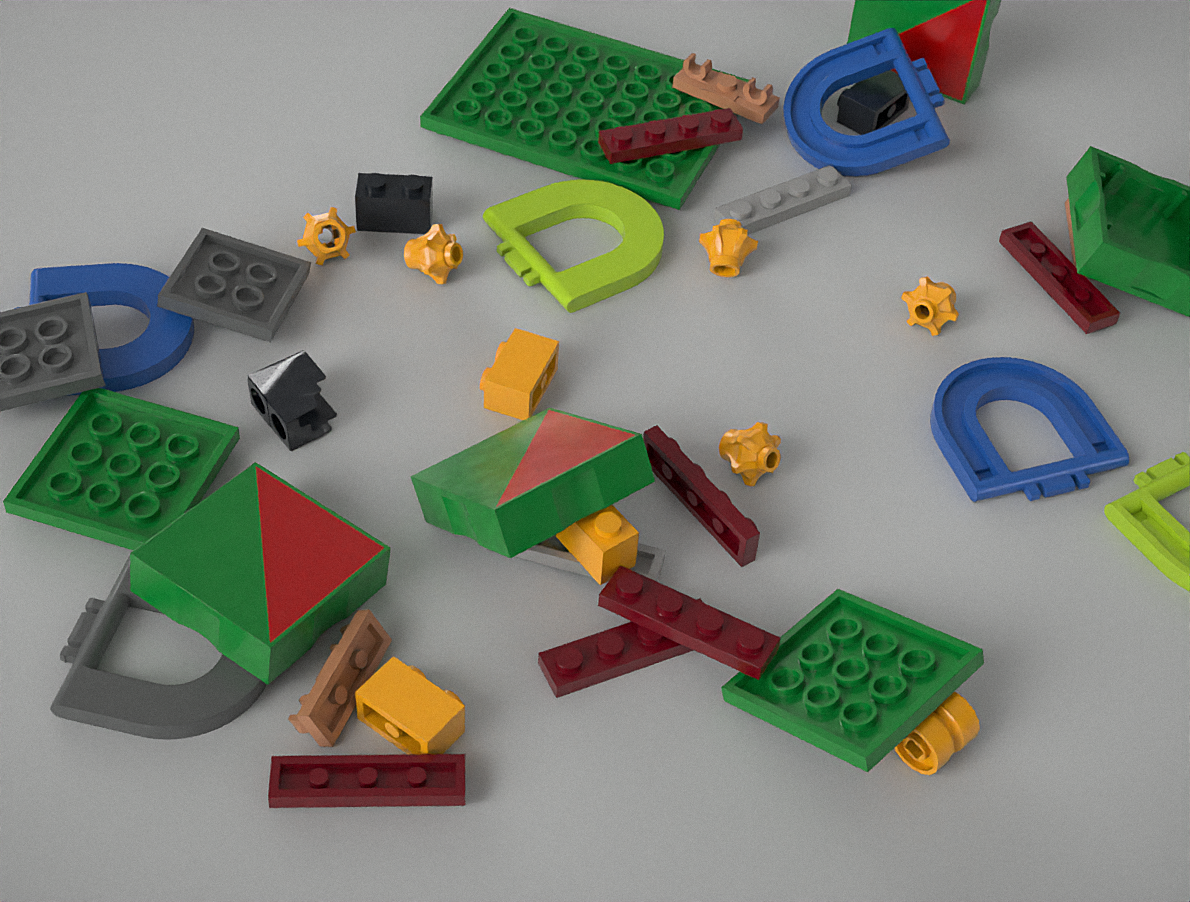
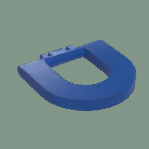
(878, 149)
(129, 285)
(1049, 391)

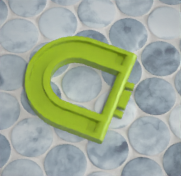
(573, 199)
(1150, 525)

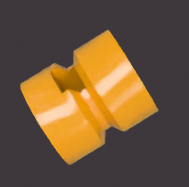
(939, 735)

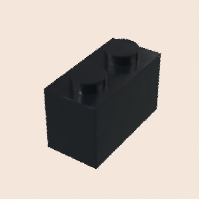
(872, 103)
(394, 203)

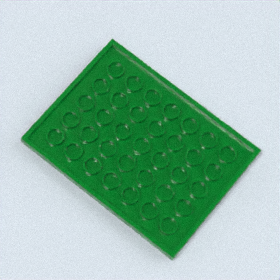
(551, 88)

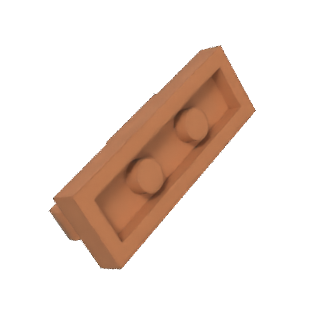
(726, 90)
(345, 671)

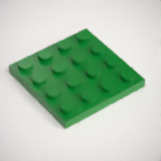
(121, 468)
(855, 678)

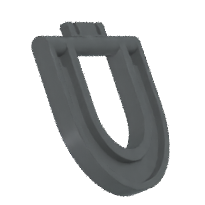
(141, 705)

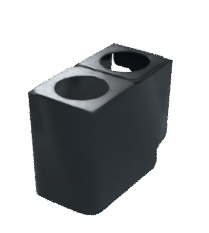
(291, 399)

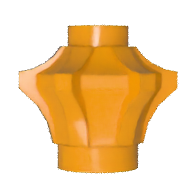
(338, 242)
(727, 247)
(434, 253)
(931, 305)
(751, 451)

